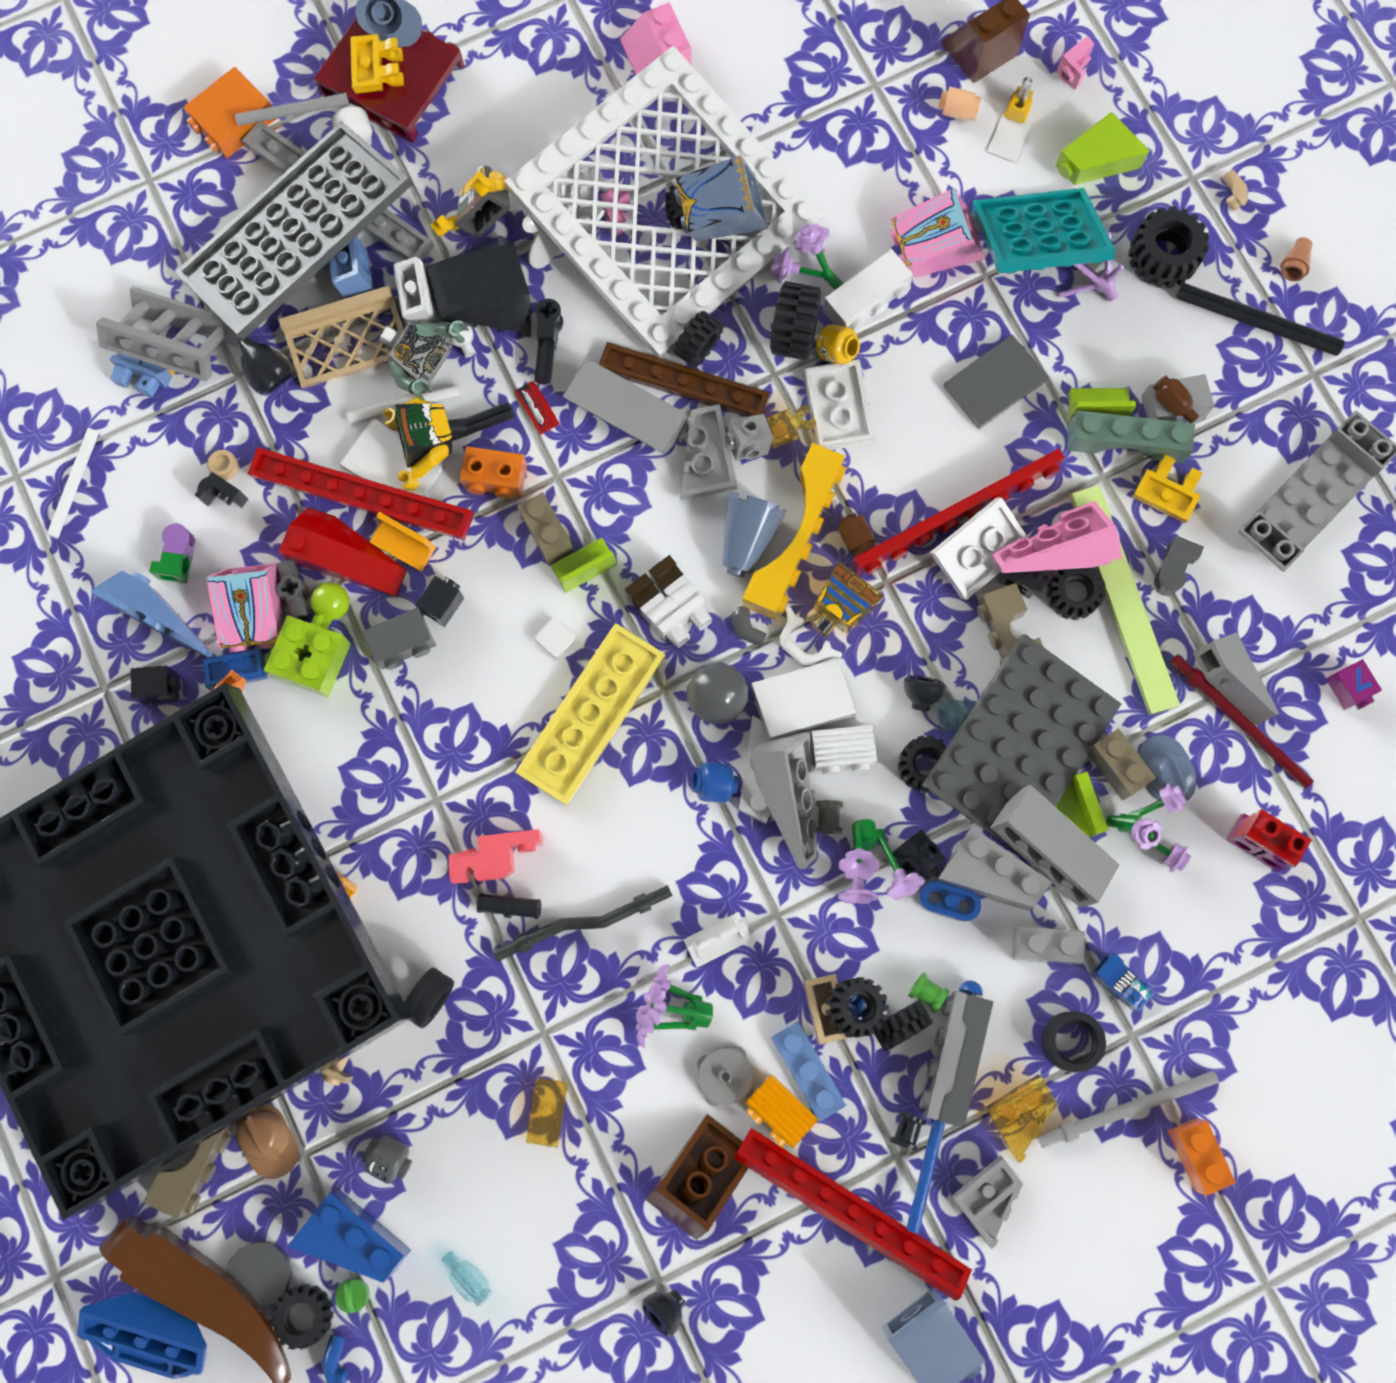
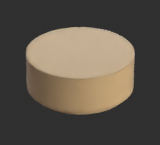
(223, 464)

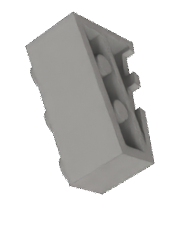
(993, 872)

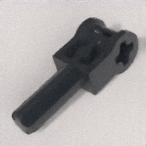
(547, 338)

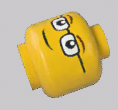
(837, 344)

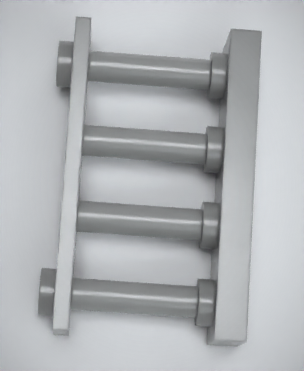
(159, 350)

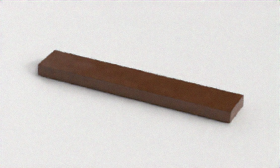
(684, 381)

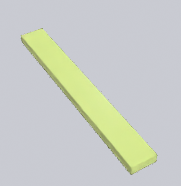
(1133, 622)

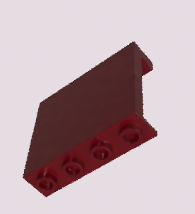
(395, 108)

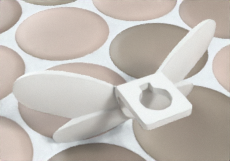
(543, 247)

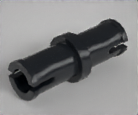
(509, 905)

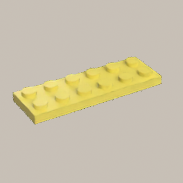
(590, 714)

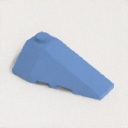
(141, 602)

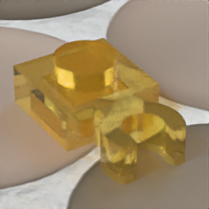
(786, 427)

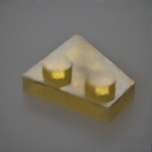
(1022, 1114)

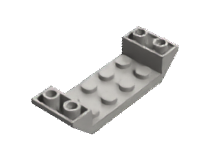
(1318, 490)

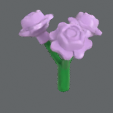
(807, 238)

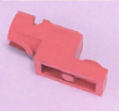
(494, 856)

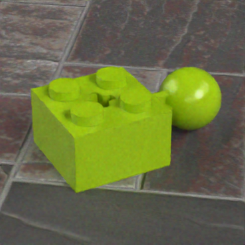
(299, 638)

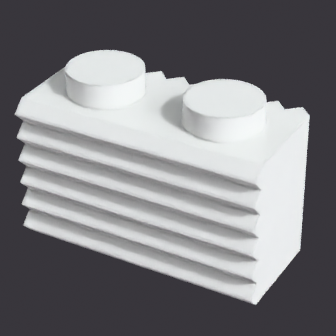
(415, 292)
(844, 749)

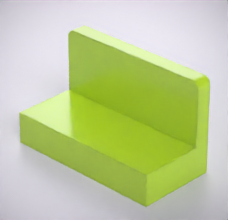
(1101, 400)
(584, 565)
(1082, 806)

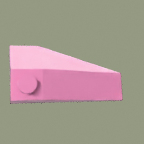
(1079, 540)

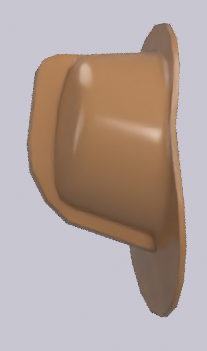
(267, 1142)

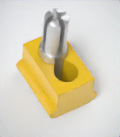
(1020, 102)

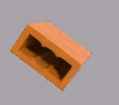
(216, 107)

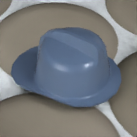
(390, 20)
(1169, 765)

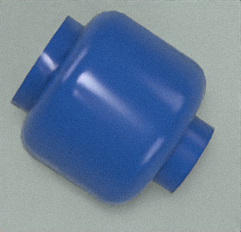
(714, 782)

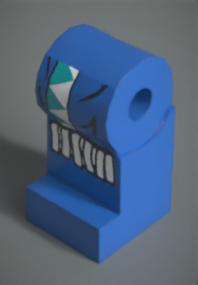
(1122, 982)

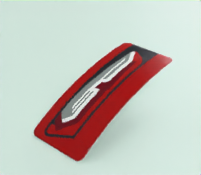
(537, 407)

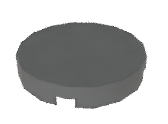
(262, 1271)

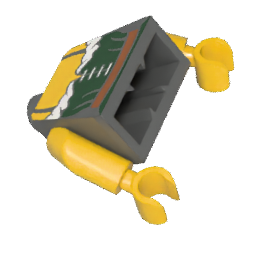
(480, 204)

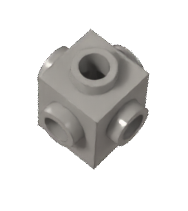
(748, 437)

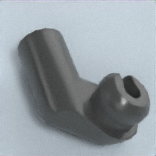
(743, 627)

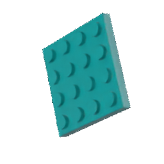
(1042, 230)

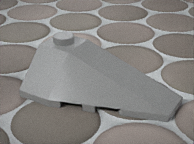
(783, 779)

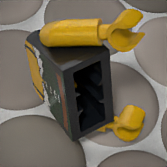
(423, 436)

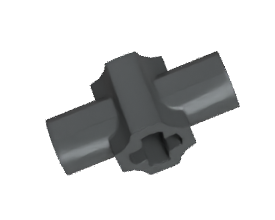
(289, 579)

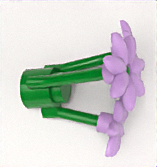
(693, 1013)

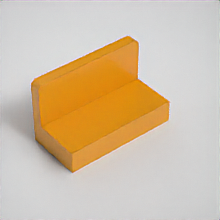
(402, 543)

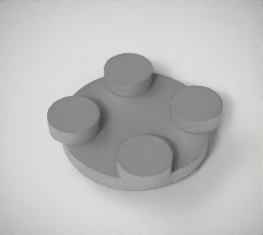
(725, 1076)

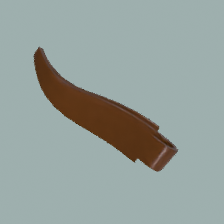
(195, 1287)

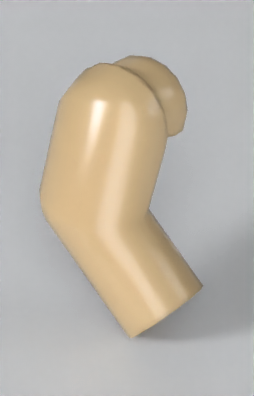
(1238, 188)

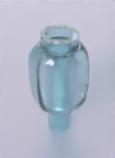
(467, 1279)

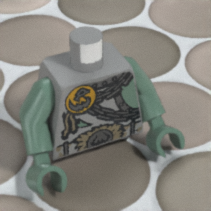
(420, 352)

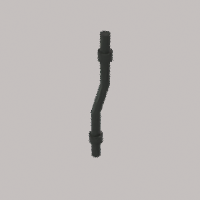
(524, 941)

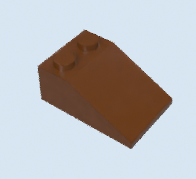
(699, 1178)

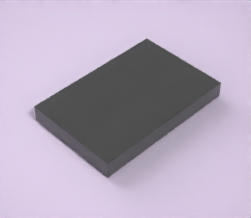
(995, 381)

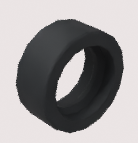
(1094, 1028)

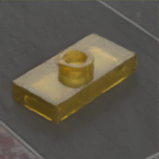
(547, 1112)

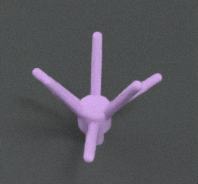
(1102, 280)

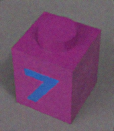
(1354, 685)

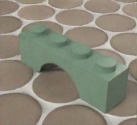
(1099, 432)

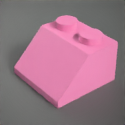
(652, 36)

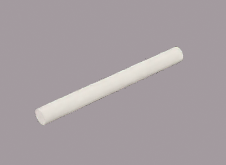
(379, 409)
(72, 483)

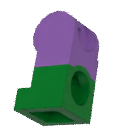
(176, 554)

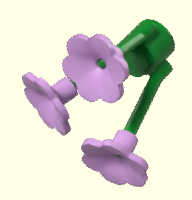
(860, 865)

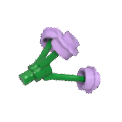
(1148, 832)

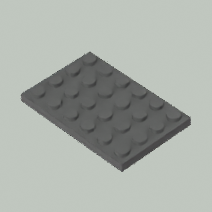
(1023, 731)

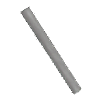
(291, 109)

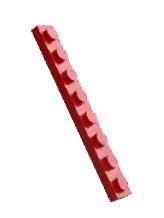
(361, 493)
(948, 518)
(853, 1214)

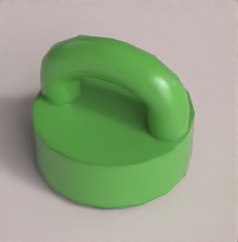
(352, 1295)

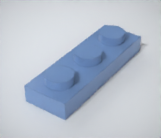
(808, 1071)

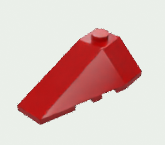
(335, 549)

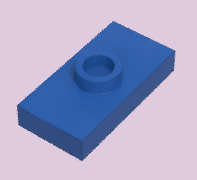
(248, 664)

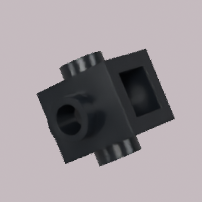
(919, 856)

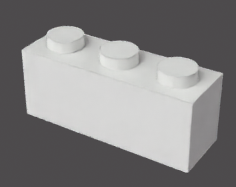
(868, 291)

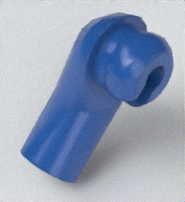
(330, 1361)

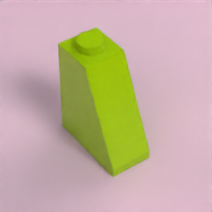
(1102, 152)

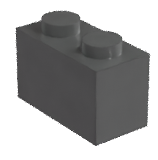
(399, 639)

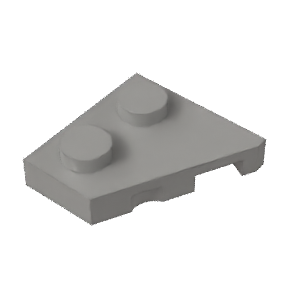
(989, 1198)

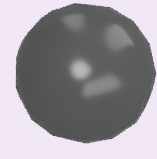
(717, 693)

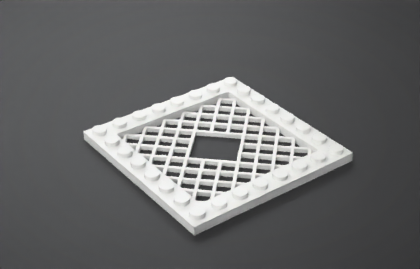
(531, 184)

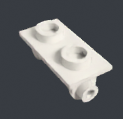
(718, 939)

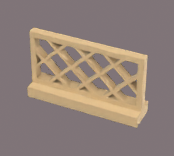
(332, 316)

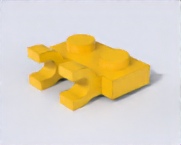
(367, 66)
(1167, 495)

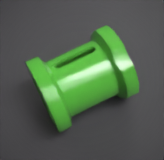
(928, 993)

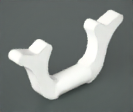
(794, 651)

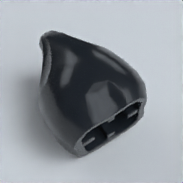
(264, 366)

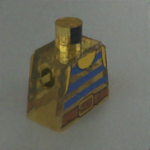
(844, 601)

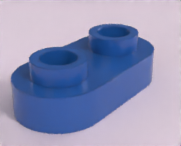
(949, 901)

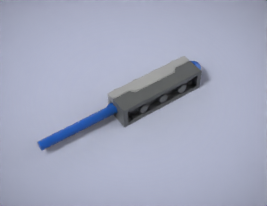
(952, 1078)

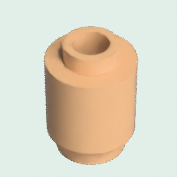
(959, 104)

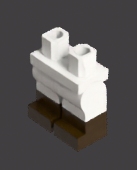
(679, 606)

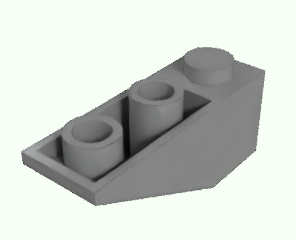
(1236, 678)

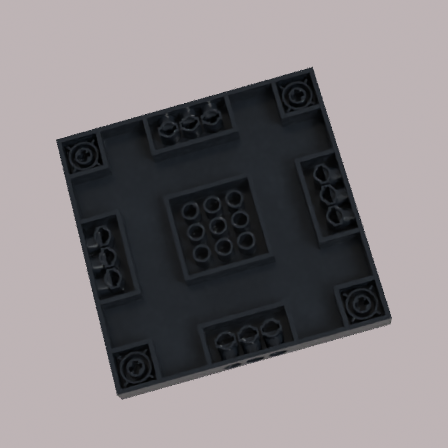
(171, 952)

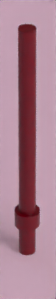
(1197, 680)

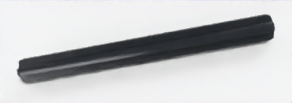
(1260, 319)

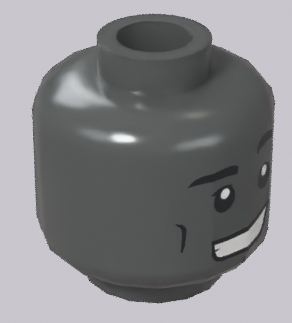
(386, 1158)

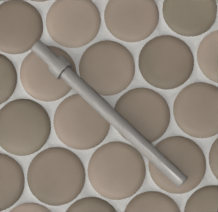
(1071, 1130)

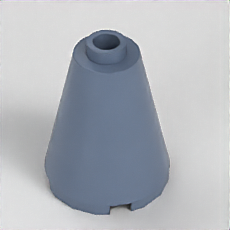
(748, 532)

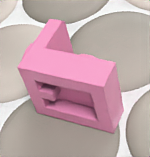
(1073, 62)
(623, 198)

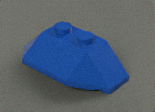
(144, 1335)

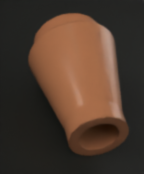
(1297, 262)

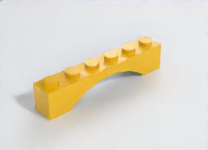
(770, 584)

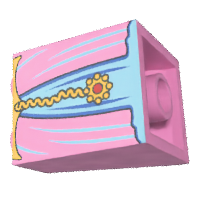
(937, 235)
(246, 606)

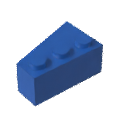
(350, 1239)

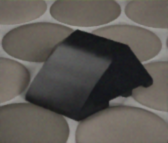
(483, 287)

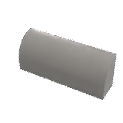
(626, 406)
(1055, 846)

